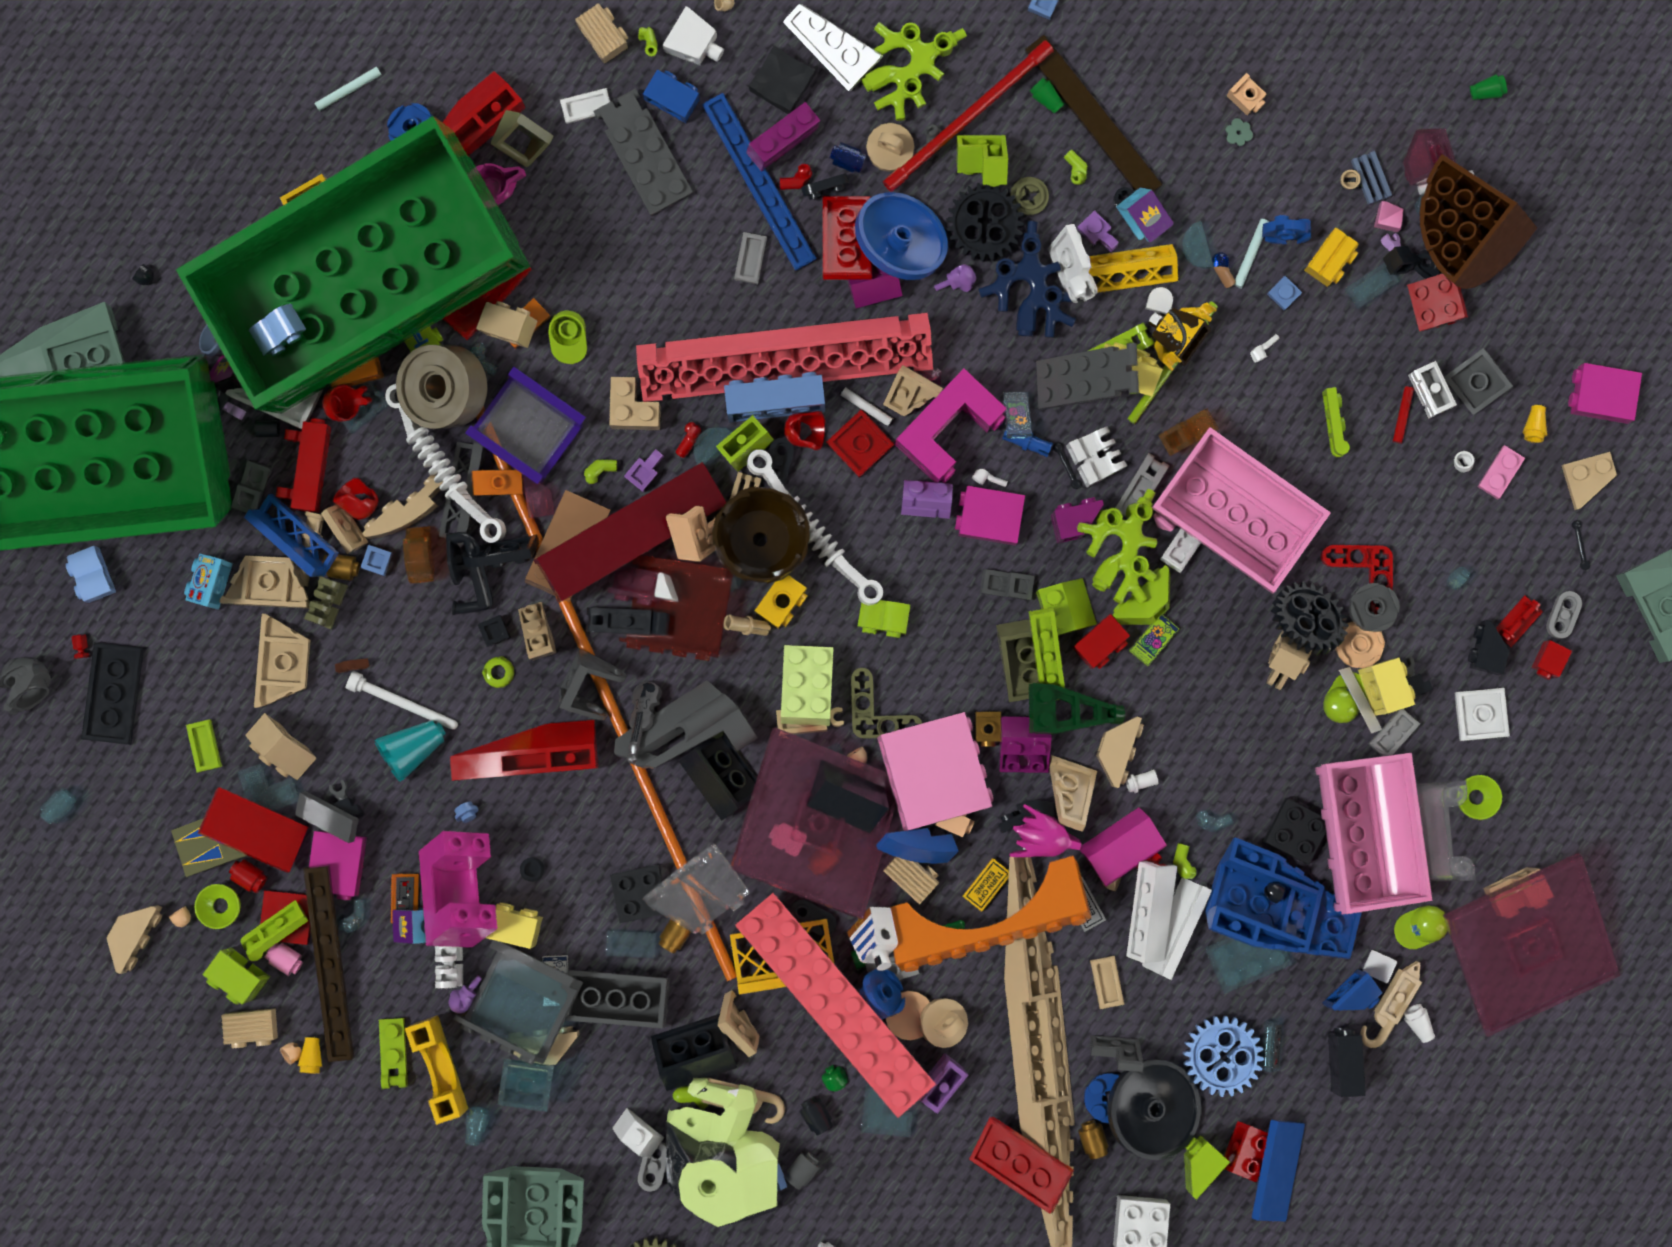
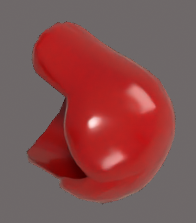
(816, 423)
(351, 504)

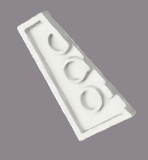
(836, 49)

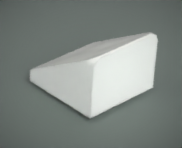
(665, 588)
(1379, 966)

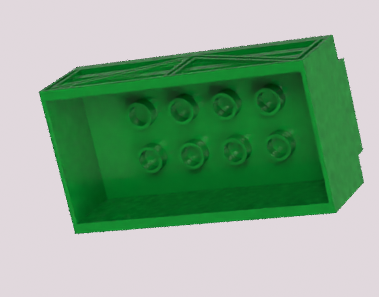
(360, 263)
(111, 452)

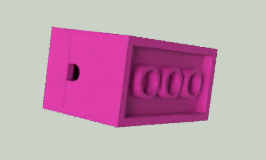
(960, 394)
(451, 890)

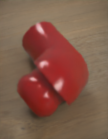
(799, 180)
(689, 440)

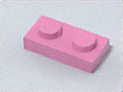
(1501, 472)

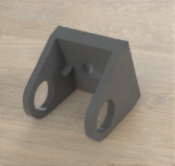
(582, 664)

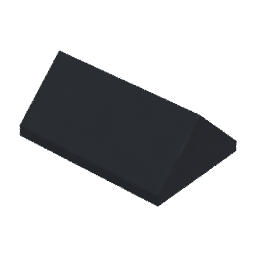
(848, 796)

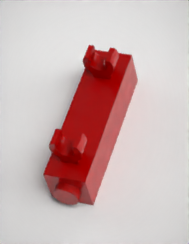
(310, 466)

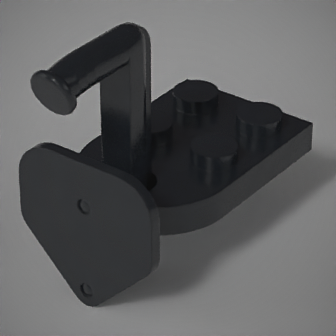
(479, 556)

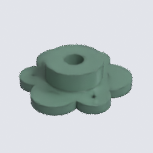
(1245, 134)

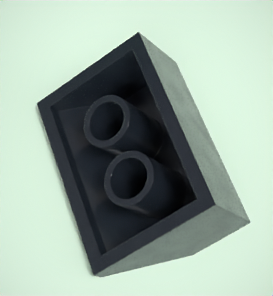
(721, 774)
(692, 1052)

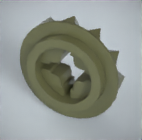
(1032, 185)

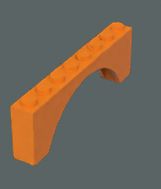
(1056, 904)

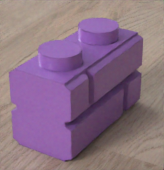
(926, 499)
(948, 1077)

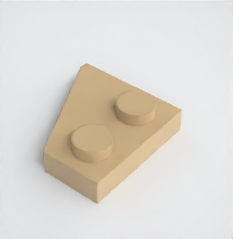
(910, 391)
(1588, 477)
(738, 1026)

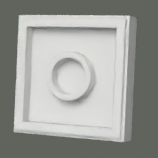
(1482, 714)

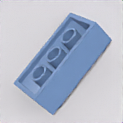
(774, 397)

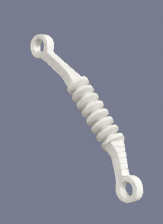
(457, 492)
(821, 542)

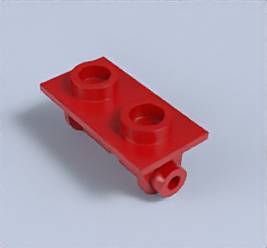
(1518, 620)

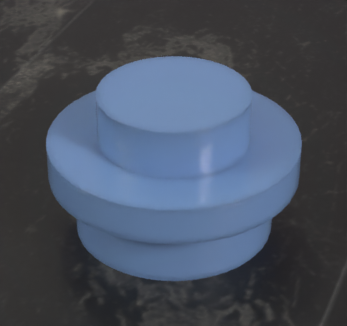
(466, 812)

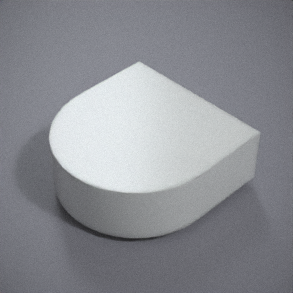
(1160, 300)

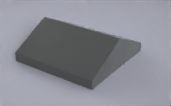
(1479, 380)

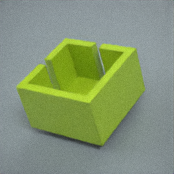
(230, 975)

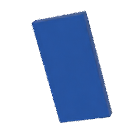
(1278, 1170)

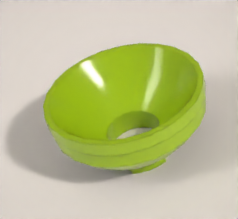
(1491, 797)
(205, 906)

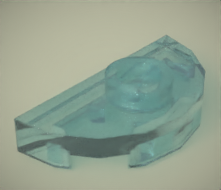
(1196, 247)
(706, 443)

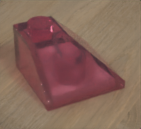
(1424, 152)

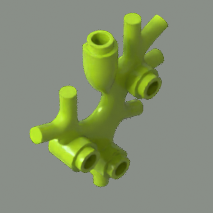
(905, 77)
(1130, 531)

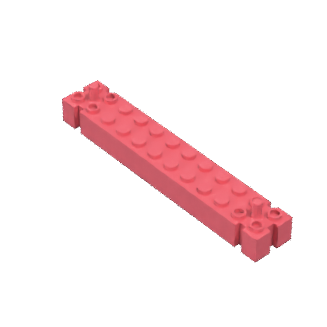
(830, 350)

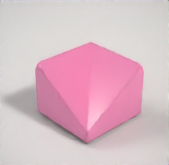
(1389, 217)

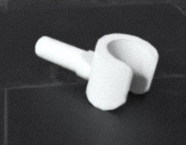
(1258, 353)
(981, 475)

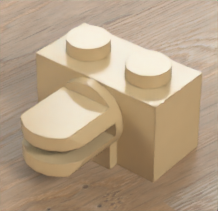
(1287, 661)

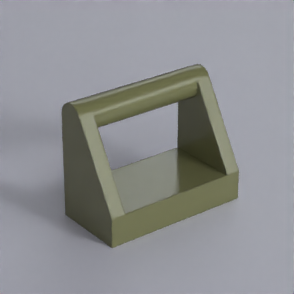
(539, 137)

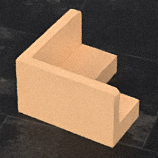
(691, 534)

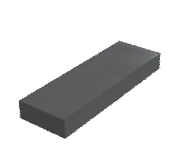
(327, 817)

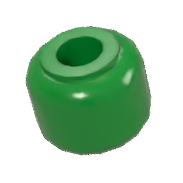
(834, 1078)

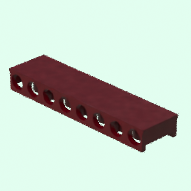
(626, 533)

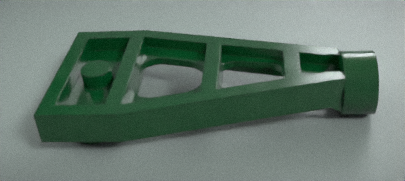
(1043, 710)

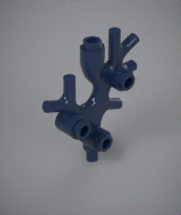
(1035, 274)

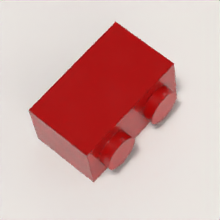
(1101, 641)

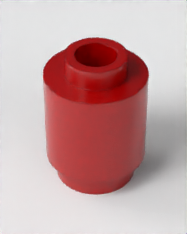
(247, 876)

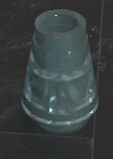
(476, 1124)

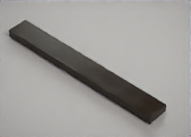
(1095, 120)
(328, 963)

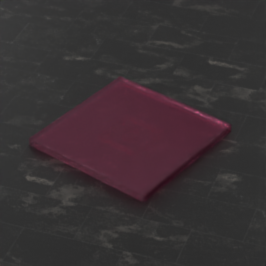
(800, 846)
(1532, 944)

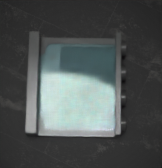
(521, 1004)

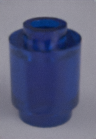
(847, 157)

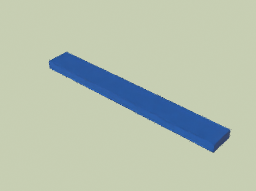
(759, 183)

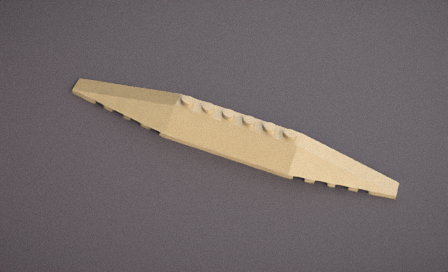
(1039, 1045)

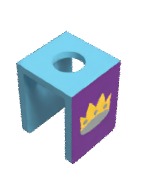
(1145, 214)
(408, 926)

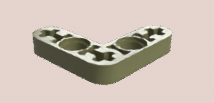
(868, 714)

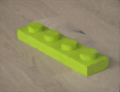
(1046, 647)

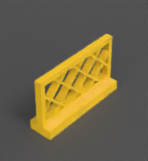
(770, 980)

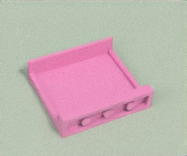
(935, 771)

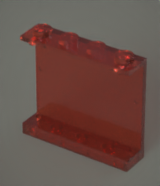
(698, 615)

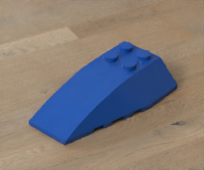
(1298, 923)

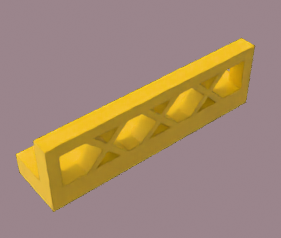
(1132, 261)

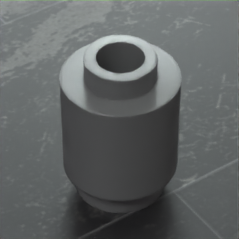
(802, 1170)

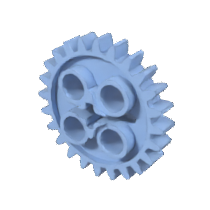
(1237, 1072)

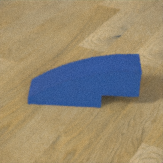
(919, 846)

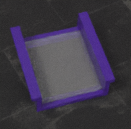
(527, 427)

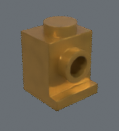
(983, 719)

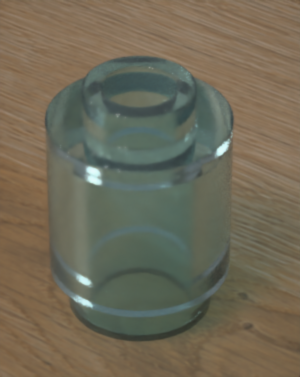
(57, 806)

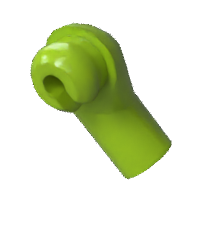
(651, 42)
(1079, 167)
(597, 467)
(1180, 860)
(682, 1096)

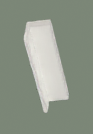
(1151, 912)
(1185, 913)

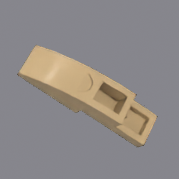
(399, 517)

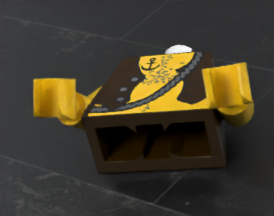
(1180, 333)

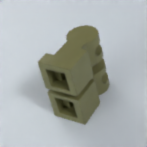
(329, 593)

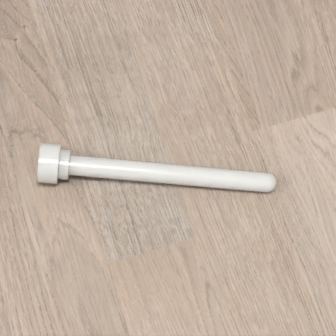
(358, 683)

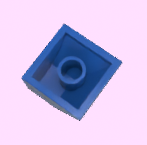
(1355, 993)

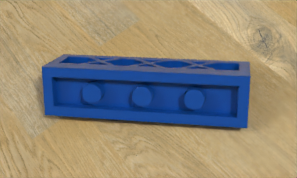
(290, 545)

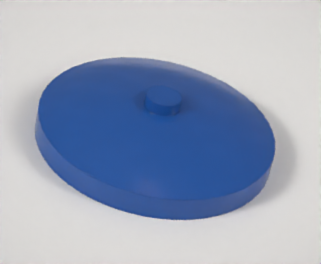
(901, 236)

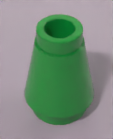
(1489, 88)
(1046, 95)

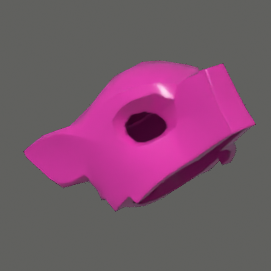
(500, 180)
(1043, 836)

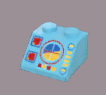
(208, 581)

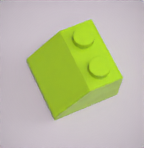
(1070, 605)
(1202, 1165)

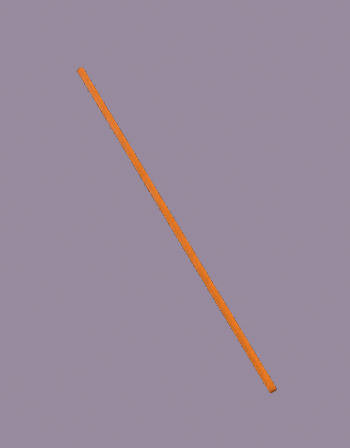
(621, 728)

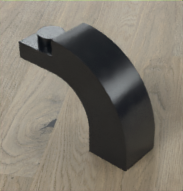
(1045, 807)

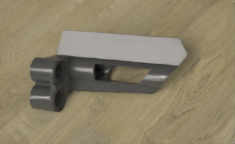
(701, 715)

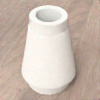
(1419, 1022)

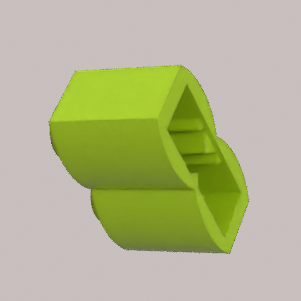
(884, 616)

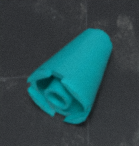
(409, 747)

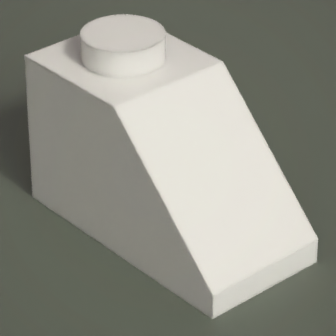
(637, 1134)

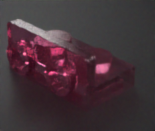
(635, 584)

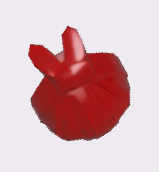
(343, 402)

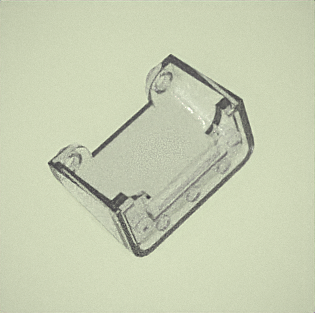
(1434, 806)
(699, 891)

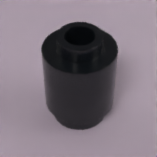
(816, 1115)

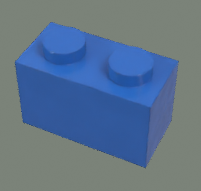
(671, 95)

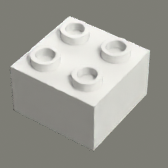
(1141, 1222)

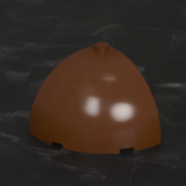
(1470, 225)

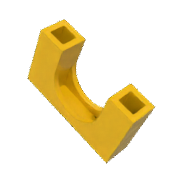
(448, 1097)

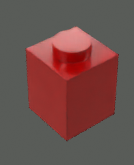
(1551, 660)

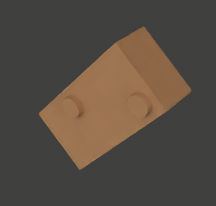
(571, 518)

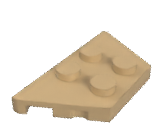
(267, 583)
(281, 662)

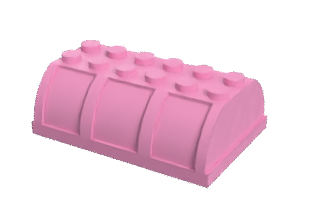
(1241, 510)
(1374, 833)

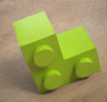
(983, 155)

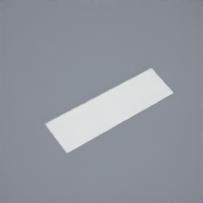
(1360, 700)

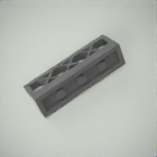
(475, 464)

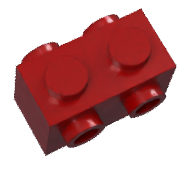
(1246, 1151)

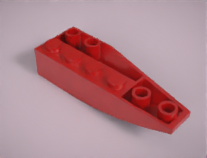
(481, 110)
(533, 751)

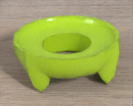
(509, 672)

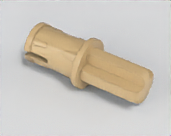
(746, 625)

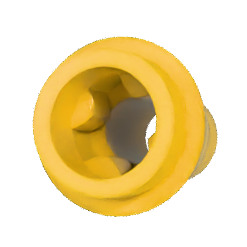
(1536, 427)
(310, 1057)

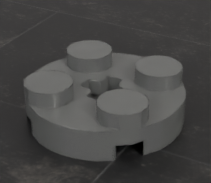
(1361, 601)

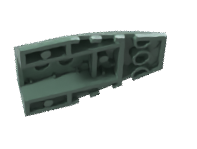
(532, 1207)

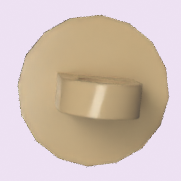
(890, 146)
(943, 1022)

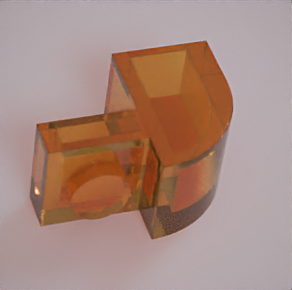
(1187, 432)
(418, 555)

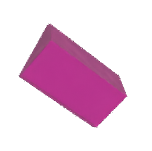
(1122, 846)

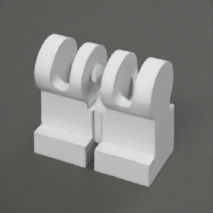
(1086, 450)
(448, 974)

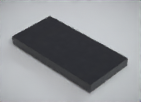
(112, 693)

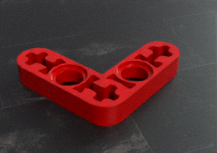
(1368, 561)

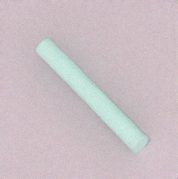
(348, 88)
(1250, 255)

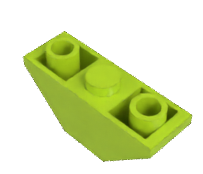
(1152, 608)

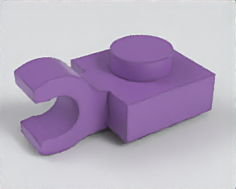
(1097, 229)
(642, 472)

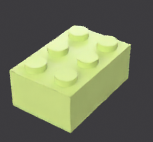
(806, 685)

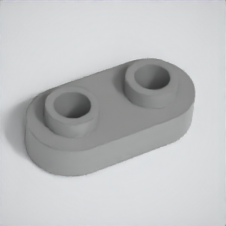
(1565, 616)
(655, 1166)

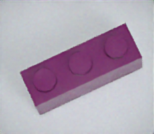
(783, 136)

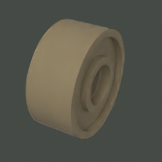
(423, 390)

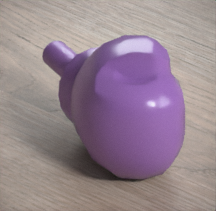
(960, 277)
(462, 999)

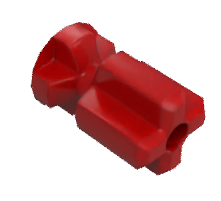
(79, 643)

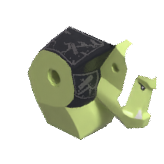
(716, 1162)

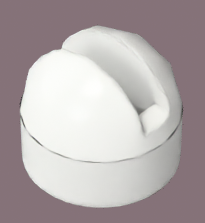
(1468, 460)

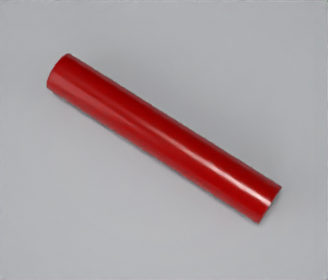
(1403, 414)

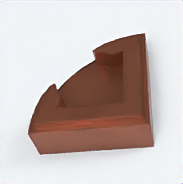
(348, 665)

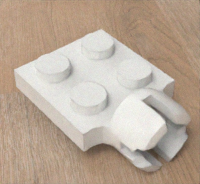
(1074, 264)

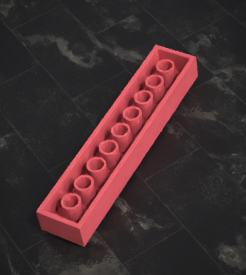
(835, 1005)

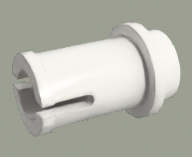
(1141, 781)

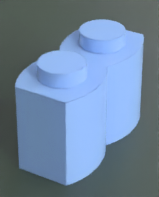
(277, 330)
(90, 574)

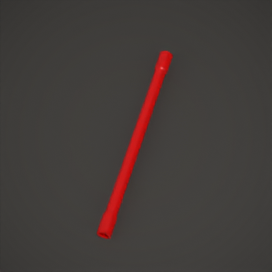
(1033, 59)

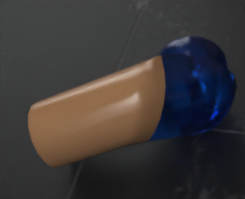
(1222, 268)

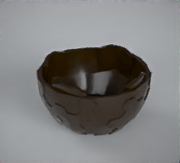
(766, 513)

